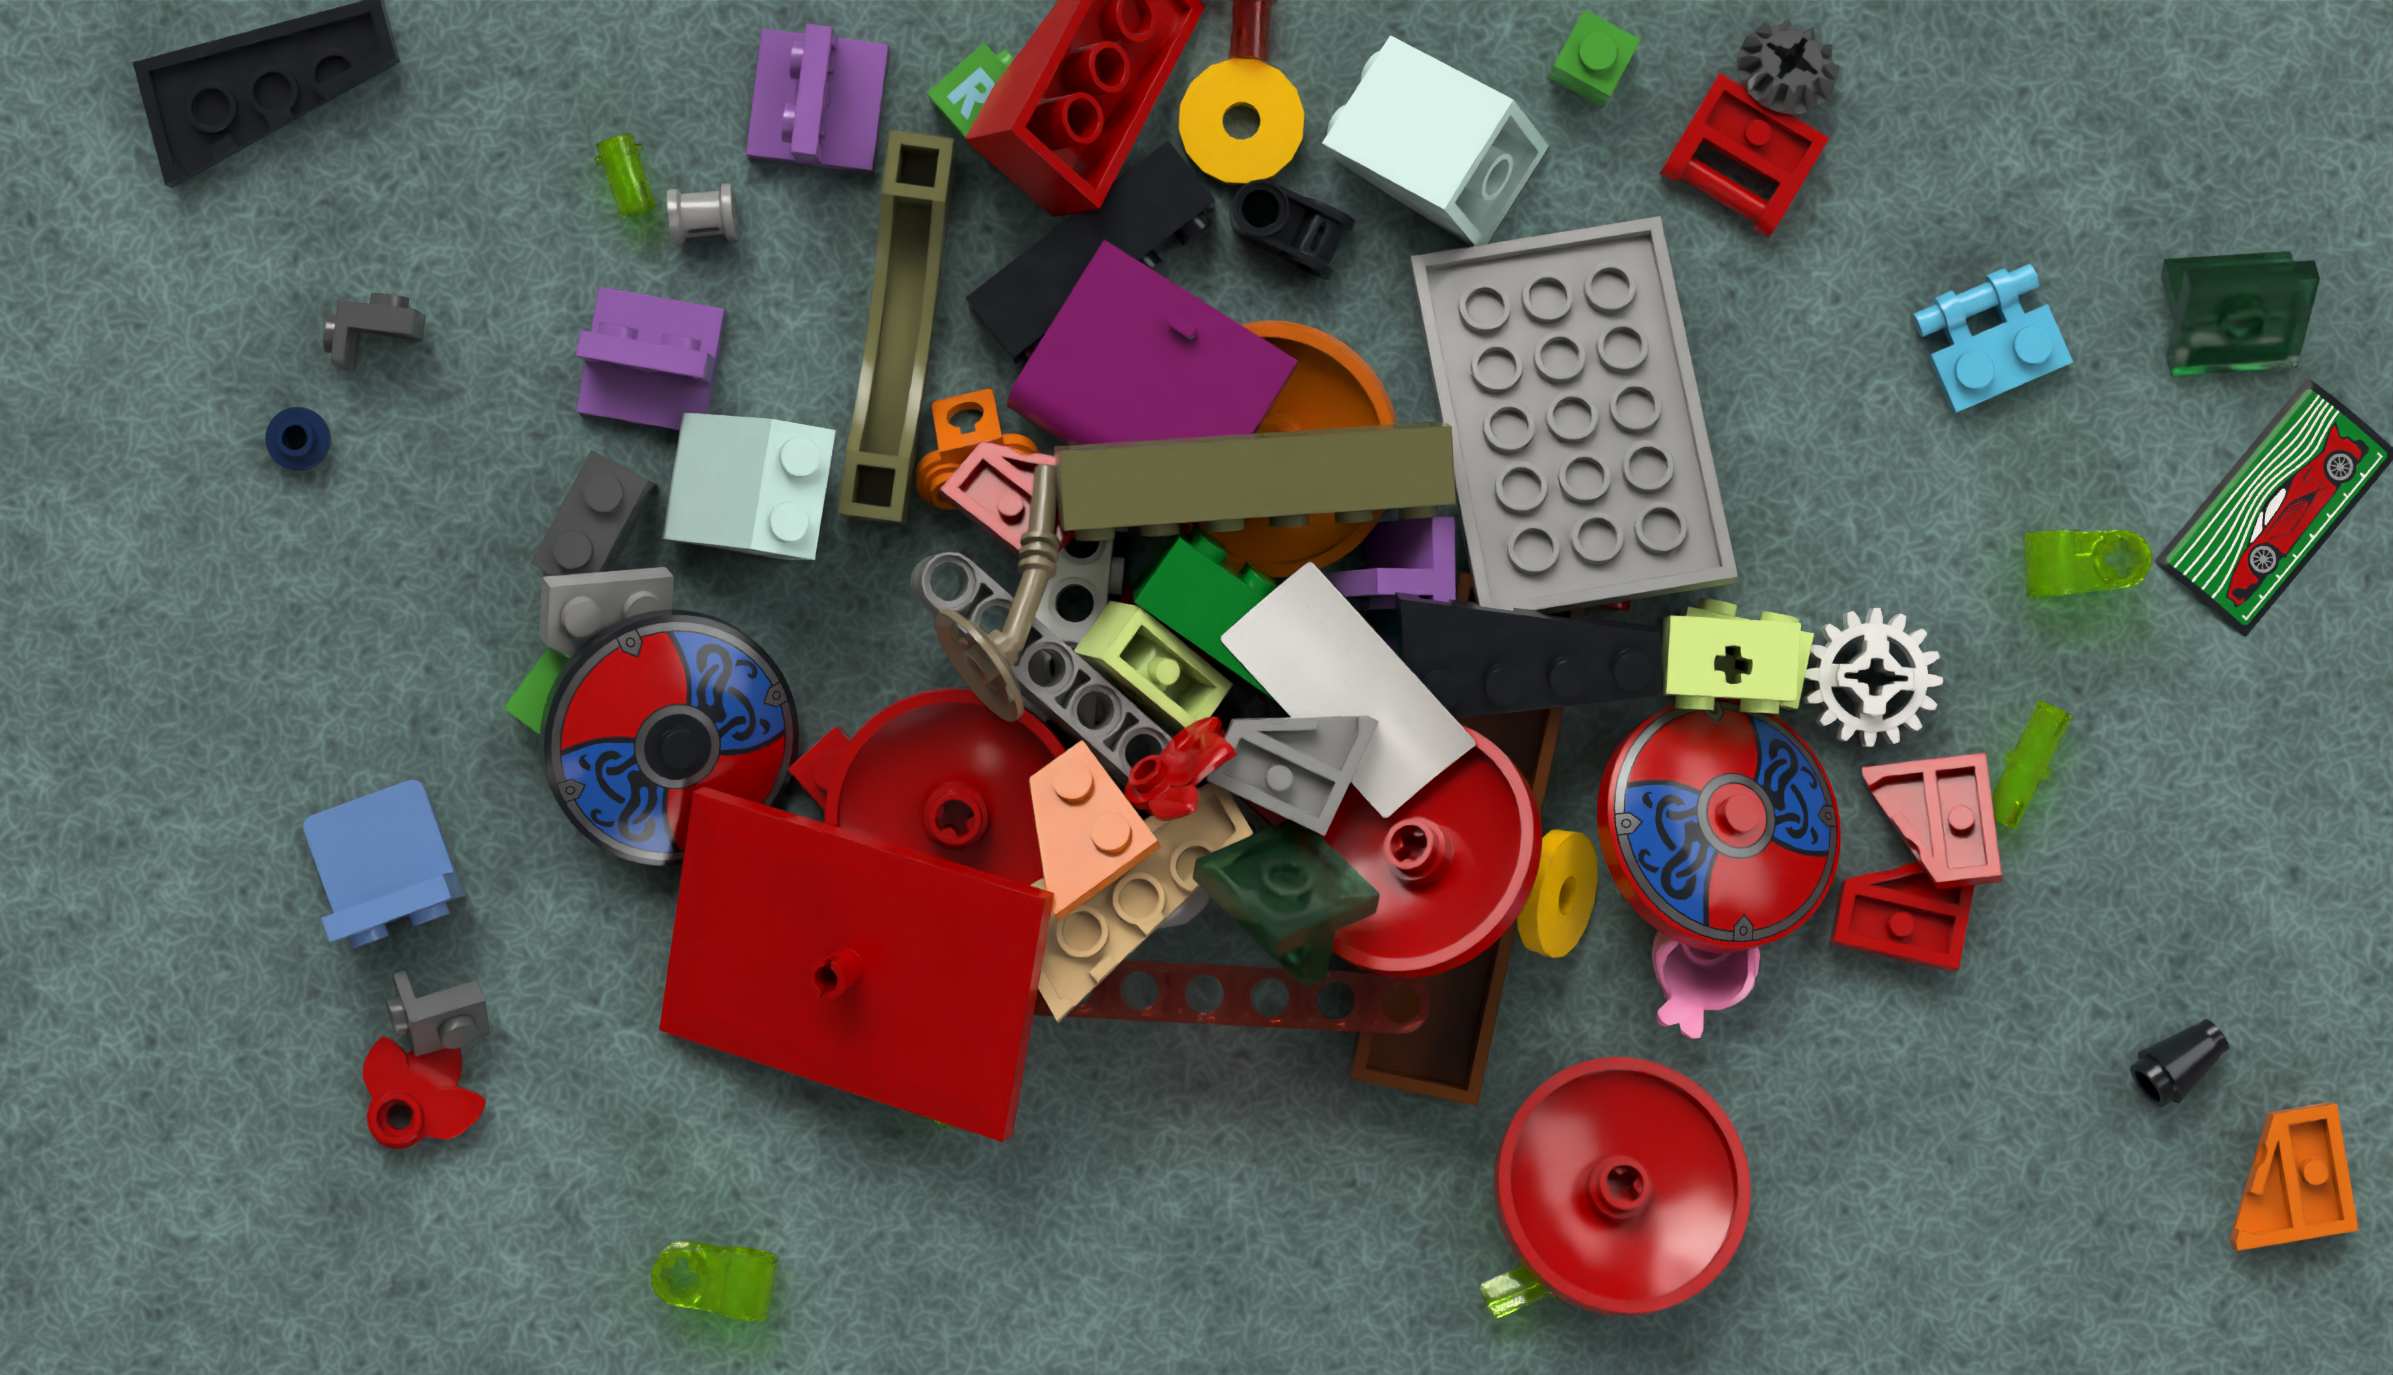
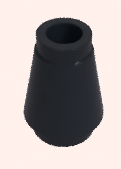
(2178, 1063)

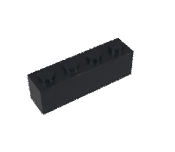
(1139, 215)

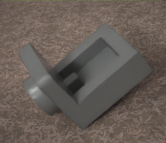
(384, 316)
(438, 1019)

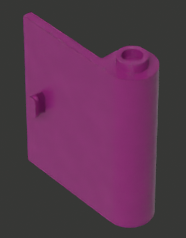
(1126, 375)

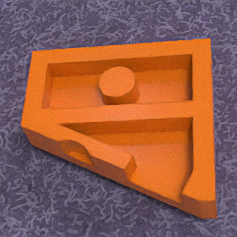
(2296, 1181)

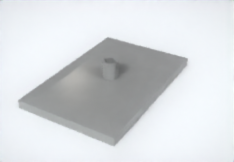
(1573, 419)

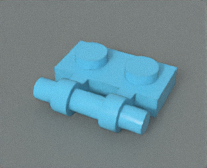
(2001, 356)

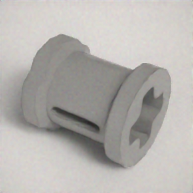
(702, 214)

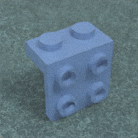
(382, 862)

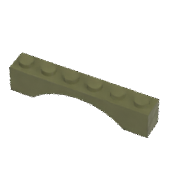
(899, 328)

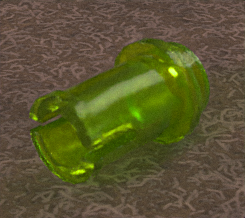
(626, 174)

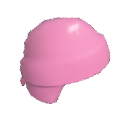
(1699, 981)

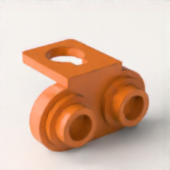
(955, 447)

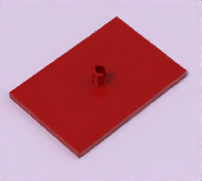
(855, 962)

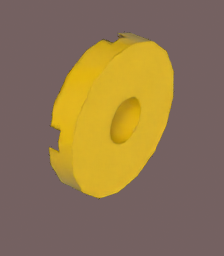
(1250, 85)
(1561, 894)

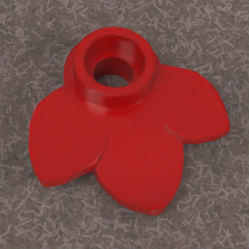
(1168, 781)
(422, 1085)

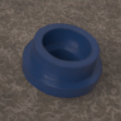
(317, 442)

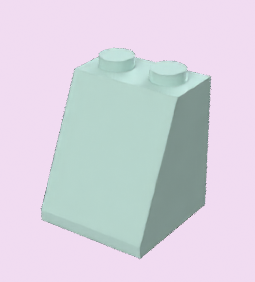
(1436, 141)
(749, 485)

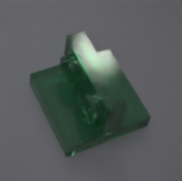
(2238, 311)
(1288, 894)

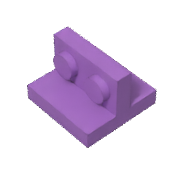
(818, 99)
(649, 358)
(1400, 558)

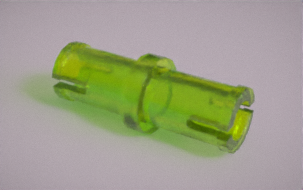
(2029, 763)

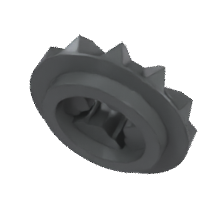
(1800, 90)

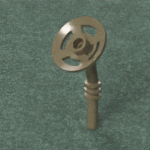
(985, 658)

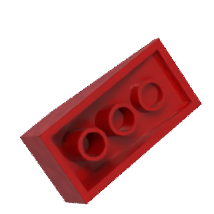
(1081, 97)

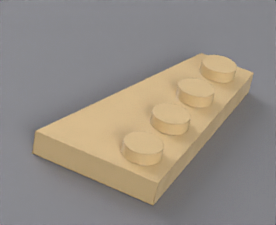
(1121, 916)

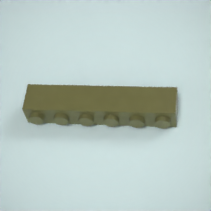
(1254, 477)

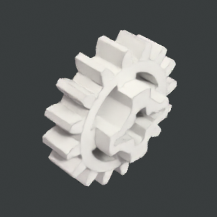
(1874, 647)

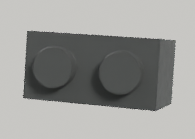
(594, 519)

